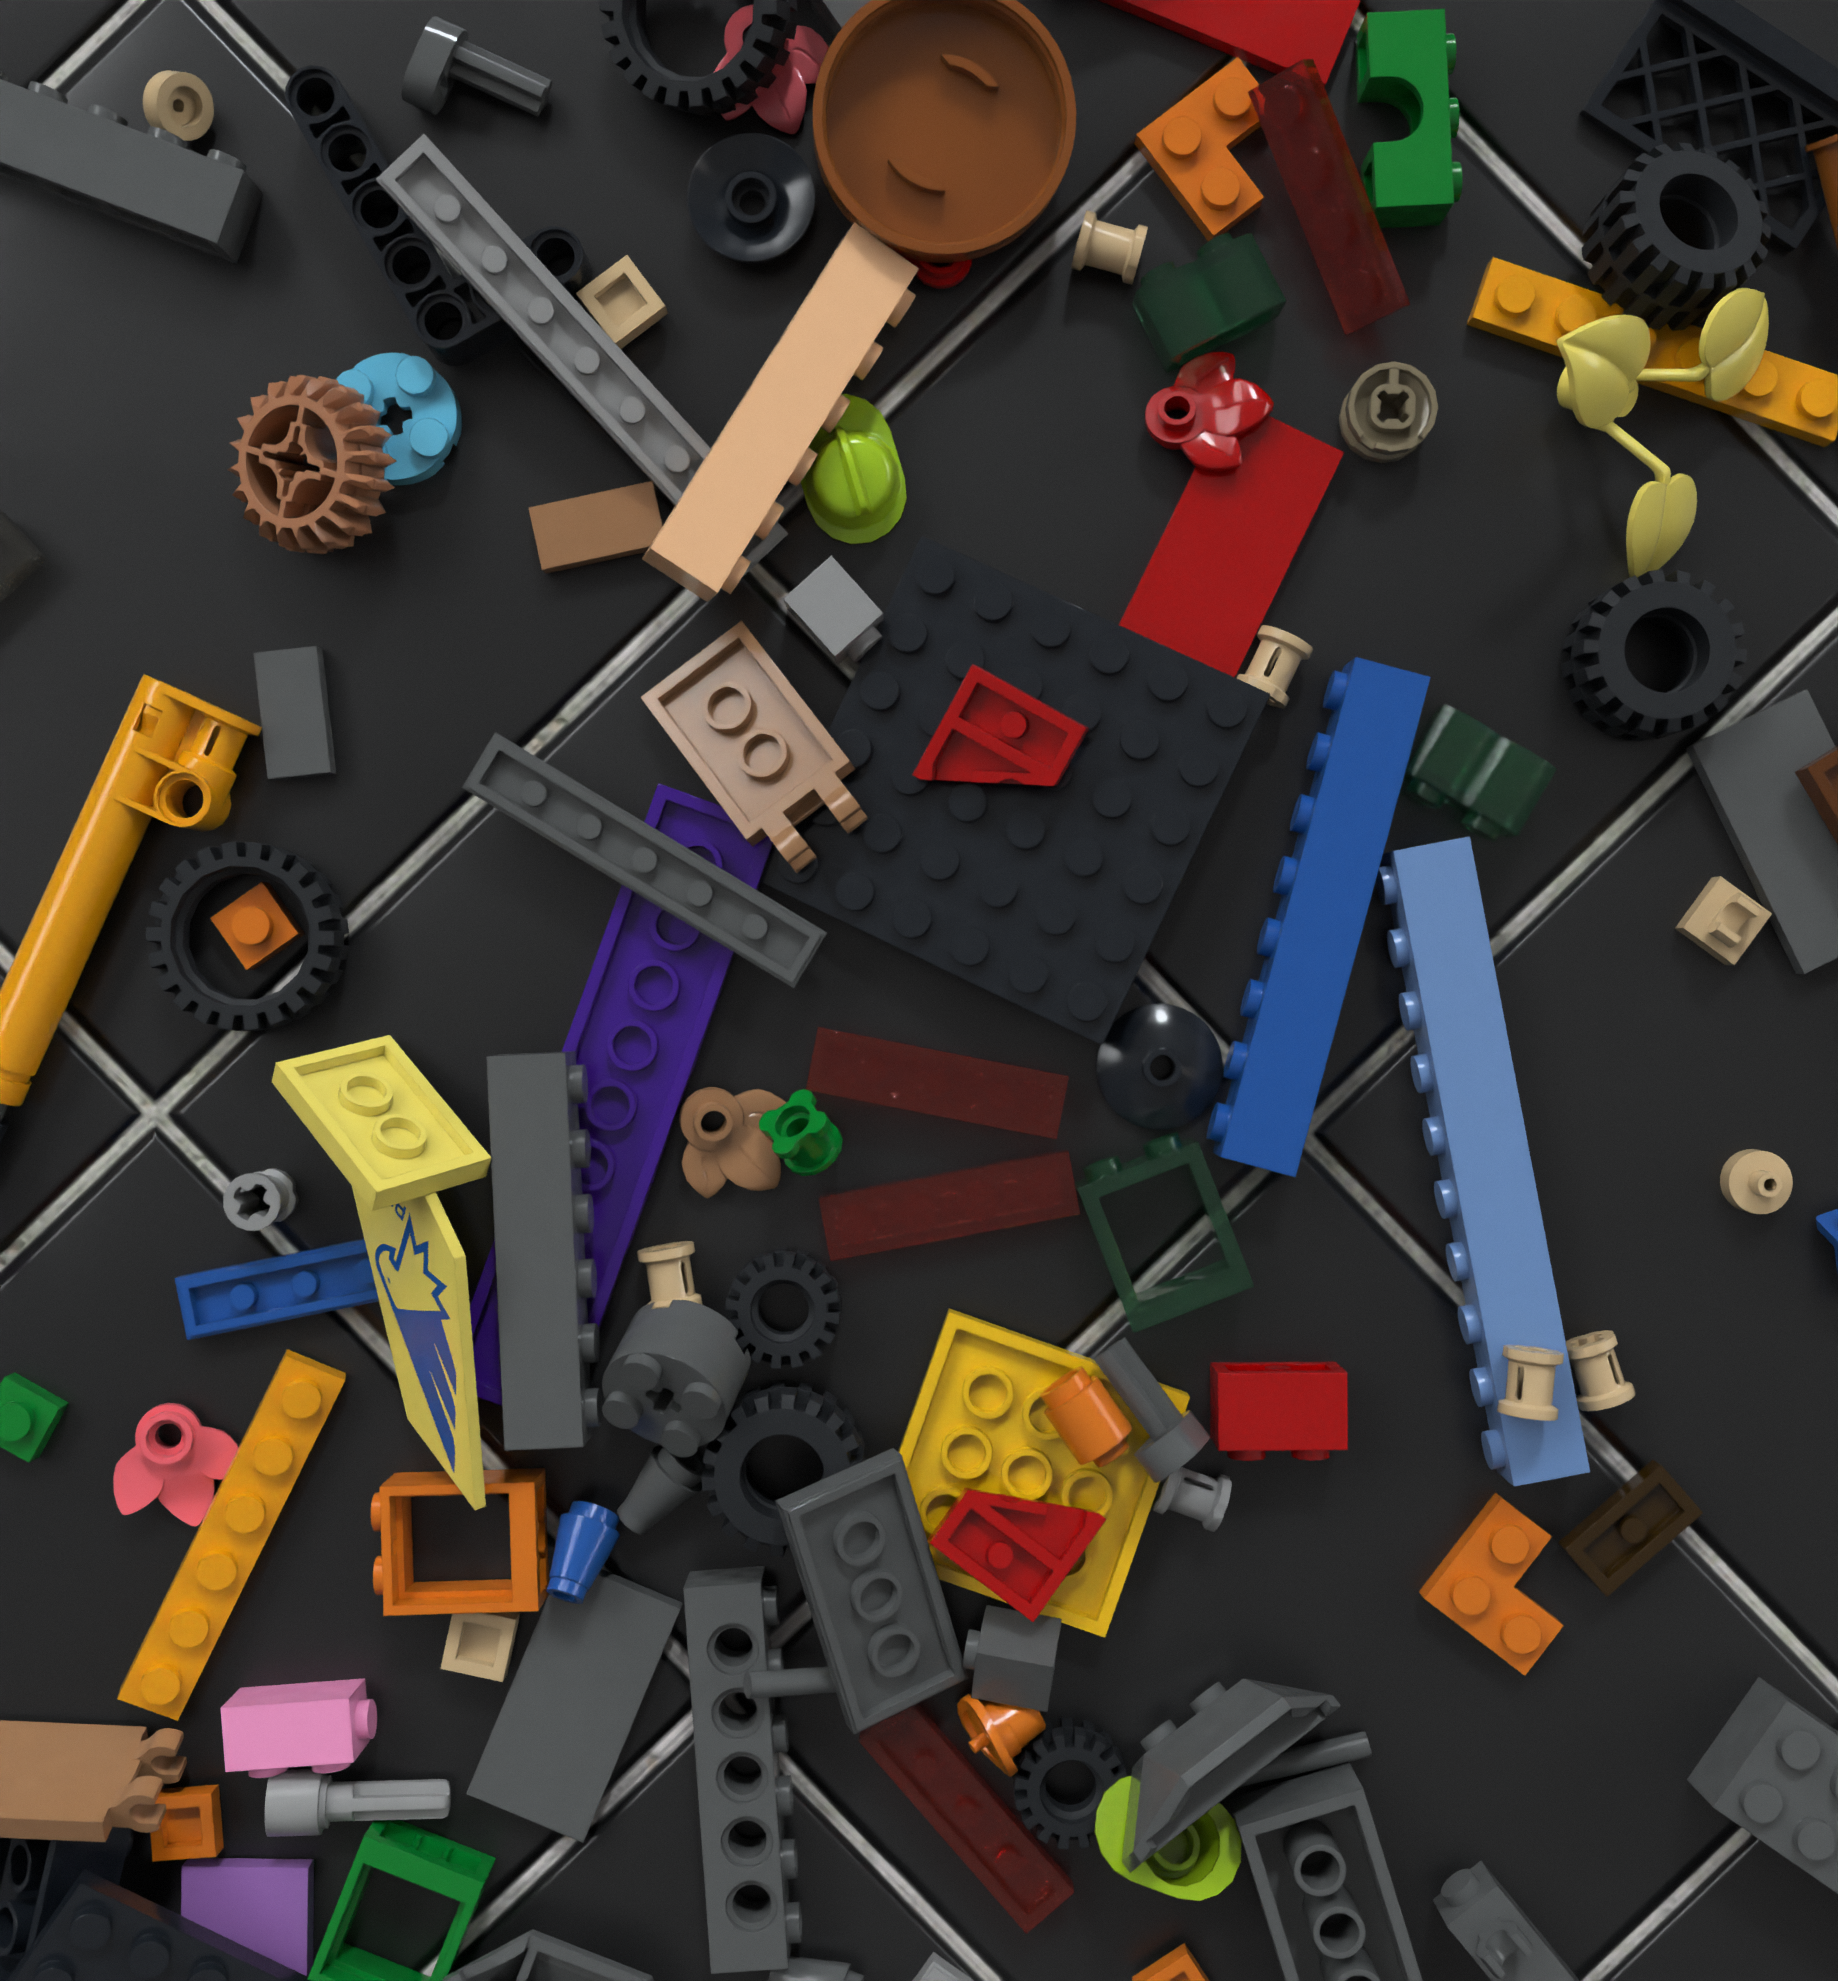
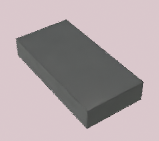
(294, 713)

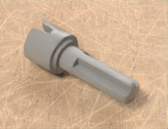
(308, 1801)

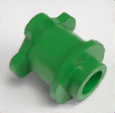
(802, 1134)

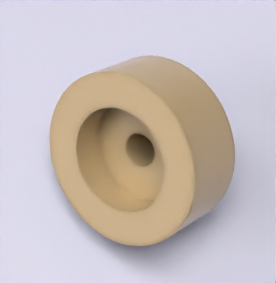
(178, 104)
(1756, 1181)

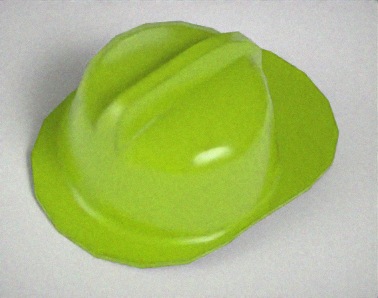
(857, 477)
(1190, 1866)

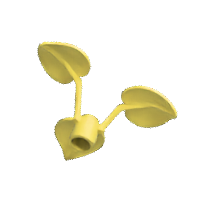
(1601, 384)

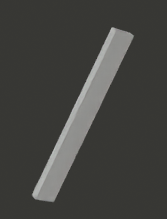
(551, 322)

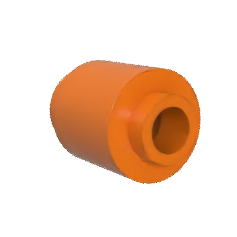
(1086, 1417)

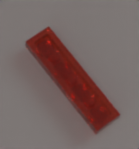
(1328, 196)
(937, 1082)
(949, 1205)
(968, 1815)

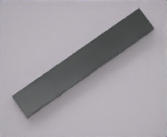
(644, 860)

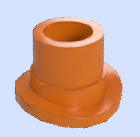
(999, 1729)

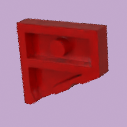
(1000, 736)
(1015, 1544)

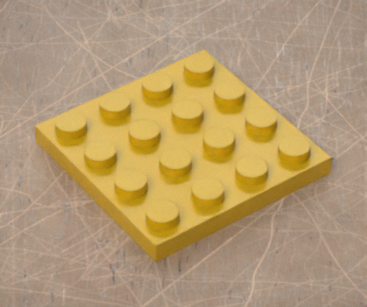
(987, 1431)

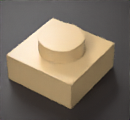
(622, 302)
(481, 1644)

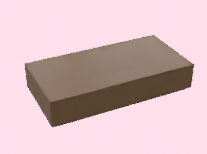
(596, 526)

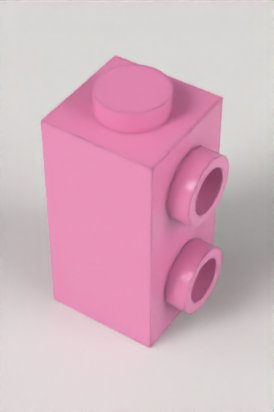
(297, 1727)

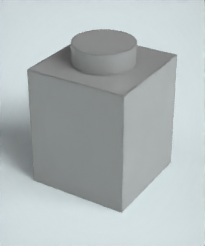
(836, 612)

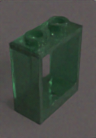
(1188, 1290)

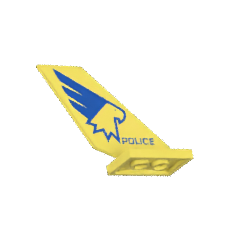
(396, 1151)

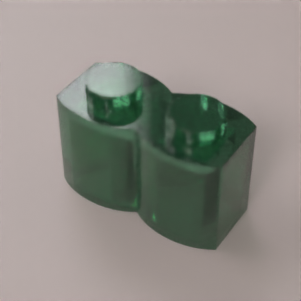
(1207, 300)
(1476, 774)

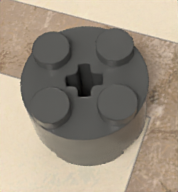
(675, 1376)

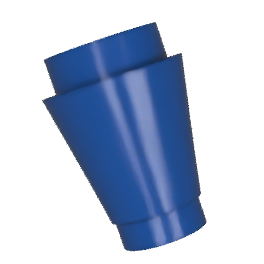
(581, 1549)

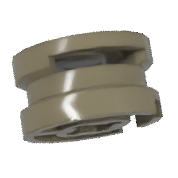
(1388, 412)

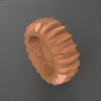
(330, 430)

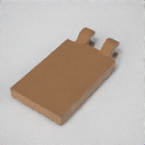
(755, 743)
(83, 1779)

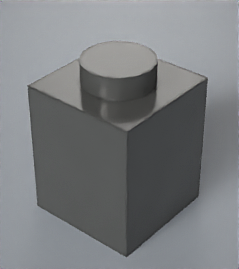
(1013, 1658)

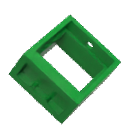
(420, 1859)

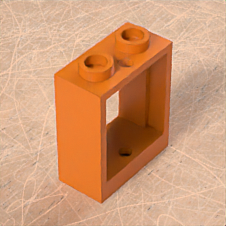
(528, 1543)

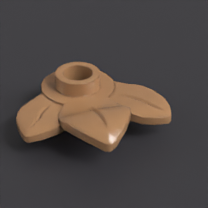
(734, 1149)

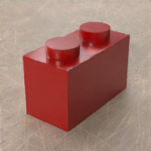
(1278, 1409)

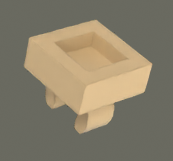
(1723, 920)

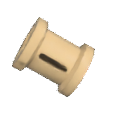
(1109, 247)
(1289, 651)
(669, 1273)
(1598, 1371)
(1530, 1382)

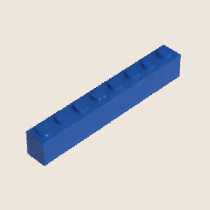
(1319, 915)

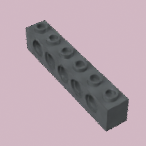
(740, 1931)

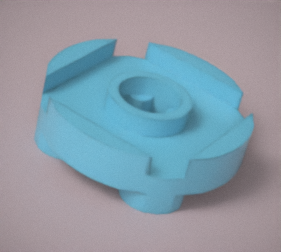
(434, 406)

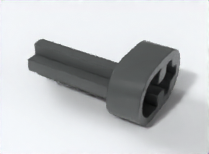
(447, 56)
(1173, 1435)

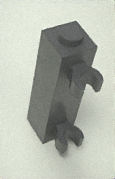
(1497, 1929)

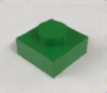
(27, 1416)

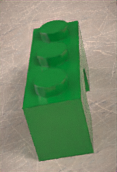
(1407, 63)

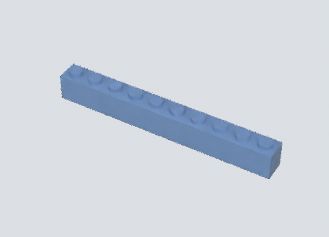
(1479, 1147)

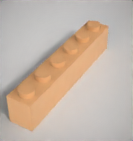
(781, 415)

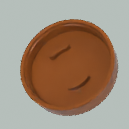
(943, 124)

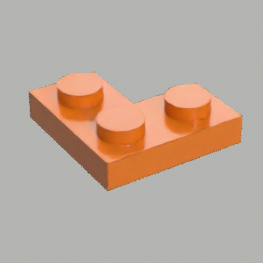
(1192, 148)
(1479, 1581)

